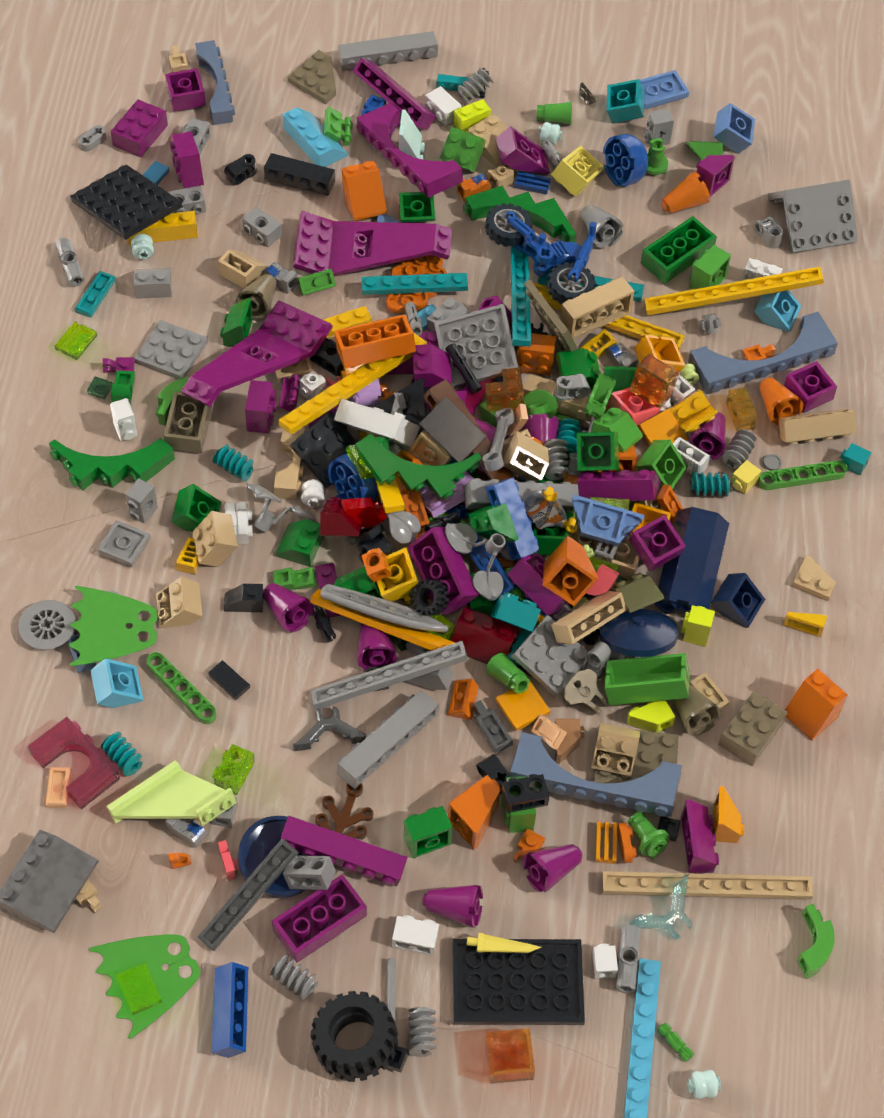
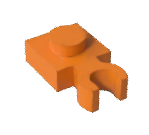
(529, 843)

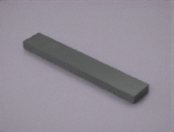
(248, 894)

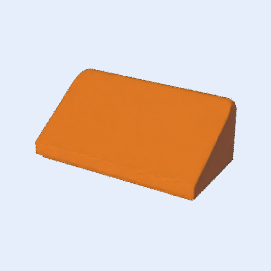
(463, 699)

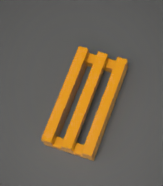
(606, 826)

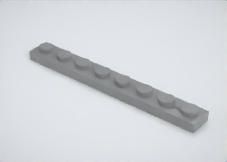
(389, 675)

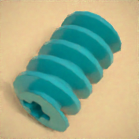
(568, 431)
(234, 463)
(709, 483)
(122, 753)

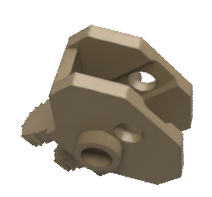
(585, 692)

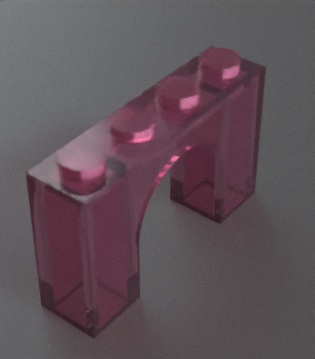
(67, 737)

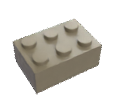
(187, 424)
(752, 728)

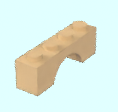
(287, 481)

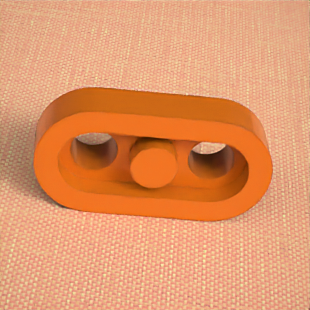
(625, 835)

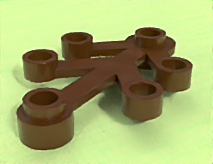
(343, 821)

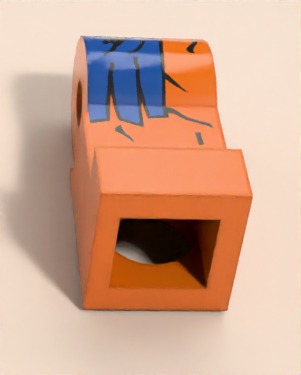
(473, 186)

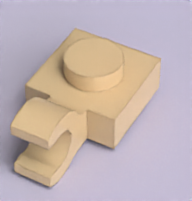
(178, 61)
(87, 895)

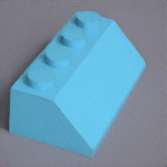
(308, 134)

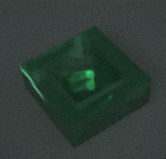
(99, 387)

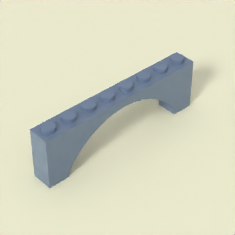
(722, 372)
(649, 793)

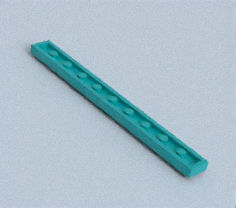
(519, 300)

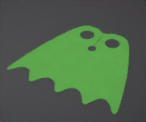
(104, 626)
(154, 952)

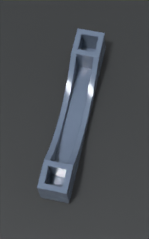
(209, 60)

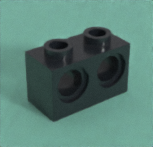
(526, 799)

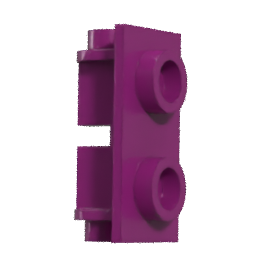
(289, 393)

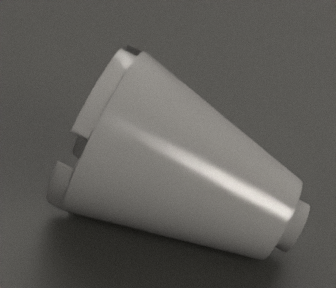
(607, 228)

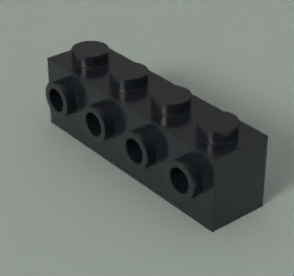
(299, 174)

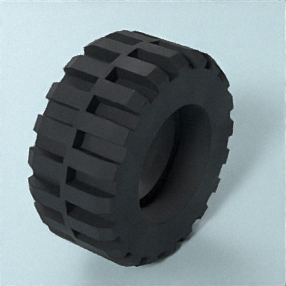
(357, 1062)

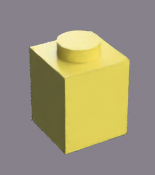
(745, 477)

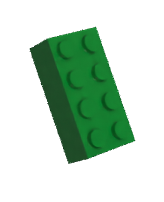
(677, 249)

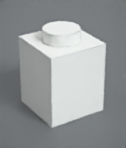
(604, 961)

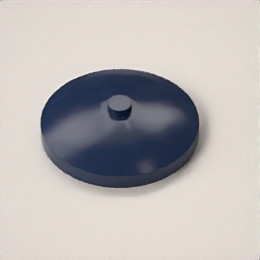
(640, 633)
(256, 845)

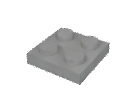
(124, 543)

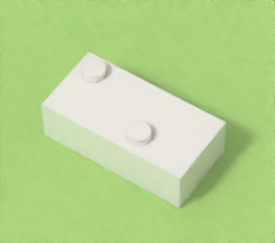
(377, 422)

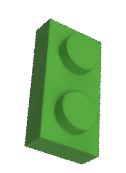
(316, 281)

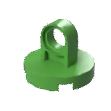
(541, 402)

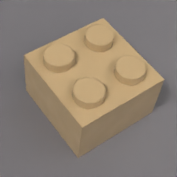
(215, 539)

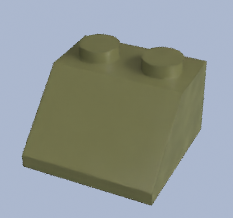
(638, 591)

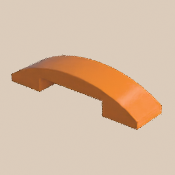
(414, 505)

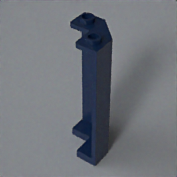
(693, 574)

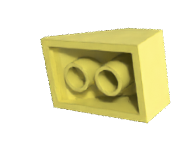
(577, 171)

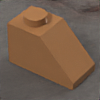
(571, 740)

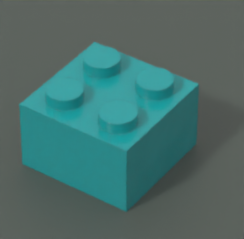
(625, 101)
(514, 612)

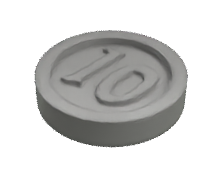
(772, 462)

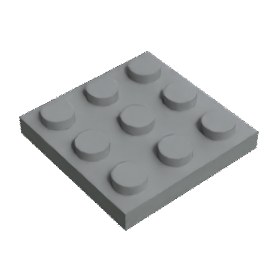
(171, 350)
(549, 661)

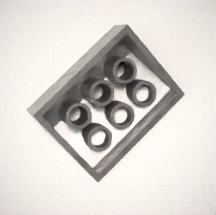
(46, 881)

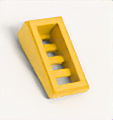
(603, 335)
(183, 565)
(806, 622)

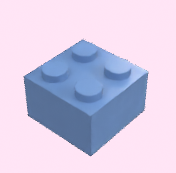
(734, 128)

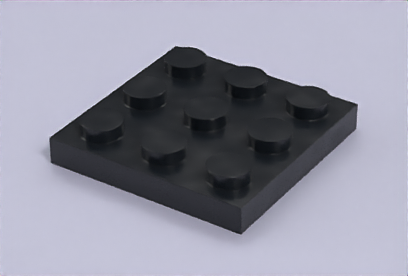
(321, 445)

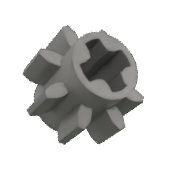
(709, 323)

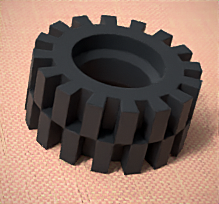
(421, 597)

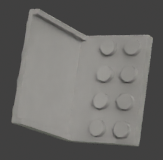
(818, 215)

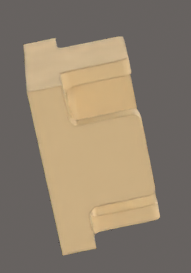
(429, 451)

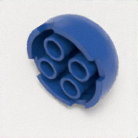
(625, 159)
(348, 481)

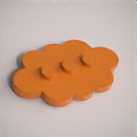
(422, 265)

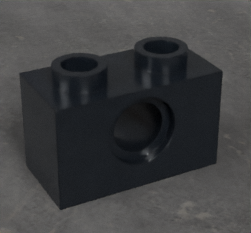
(328, 357)

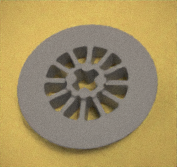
(44, 608)

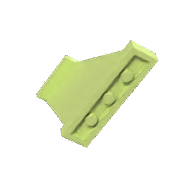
(173, 795)

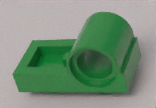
(123, 386)

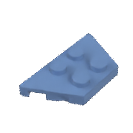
(604, 521)

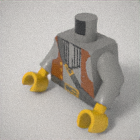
(546, 511)

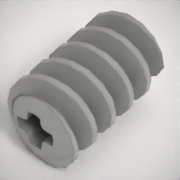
(474, 85)
(739, 449)
(557, 459)
(294, 977)
(420, 1031)

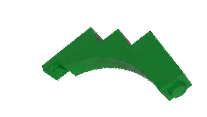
(545, 214)

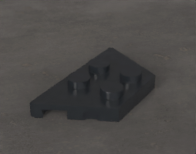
(413, 397)

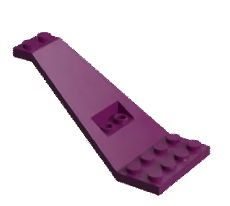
(364, 245)
(285, 336)

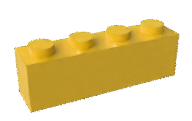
(172, 227)

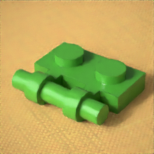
(332, 126)

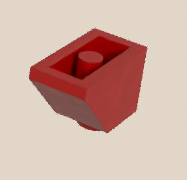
(364, 511)

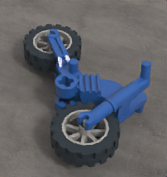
(564, 258)

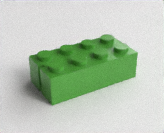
(647, 679)

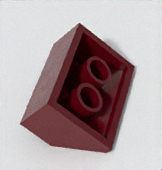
(337, 522)
(484, 635)

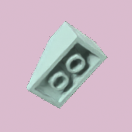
(410, 138)

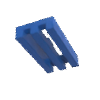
(533, 181)

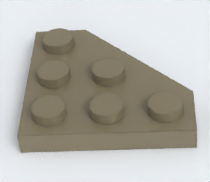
(316, 77)

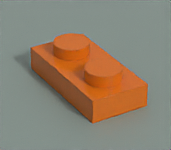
(669, 501)

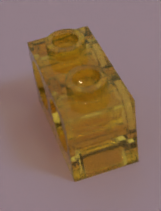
(741, 409)

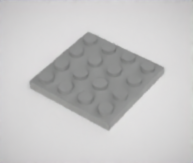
(482, 339)

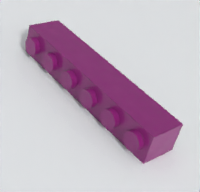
(394, 93)
(345, 851)

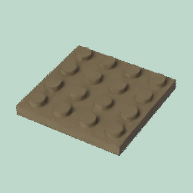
(550, 318)
(651, 751)

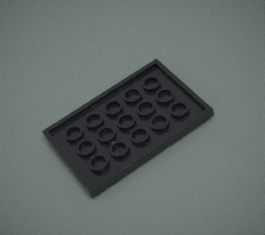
(126, 201)
(519, 987)

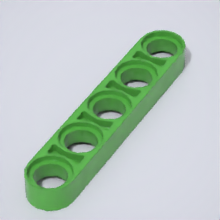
(795, 480)
(186, 695)

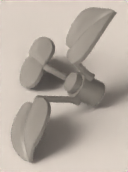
(266, 518)
(403, 529)
(462, 538)

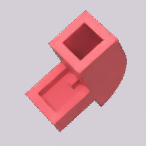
(605, 580)

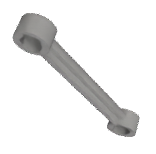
(493, 460)

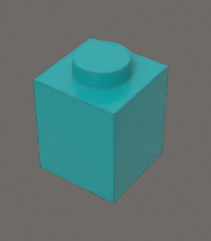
(855, 458)

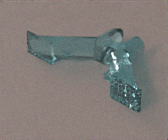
(677, 912)

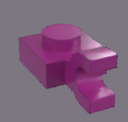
(121, 364)

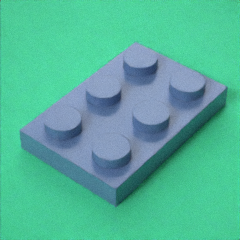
(663, 89)

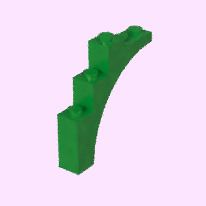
(386, 465)
(111, 470)

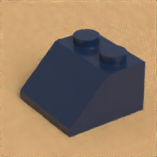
(738, 599)

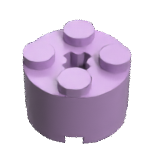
(368, 395)

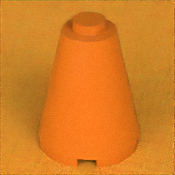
(686, 195)
(779, 400)

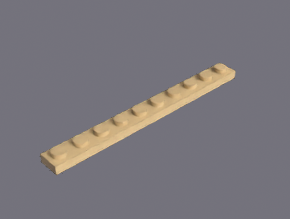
(708, 885)

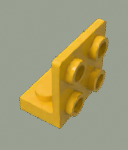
(693, 411)

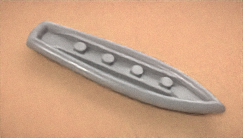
(381, 608)

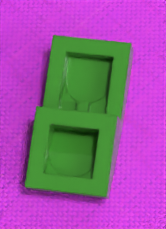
(295, 579)

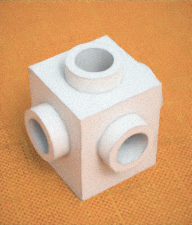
(312, 385)

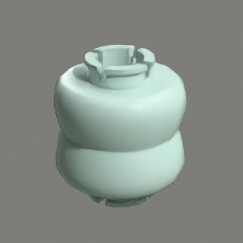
(550, 132)
(142, 246)
(704, 1084)

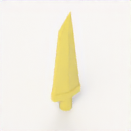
(490, 943)

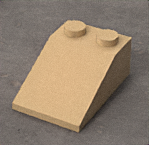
(489, 130)

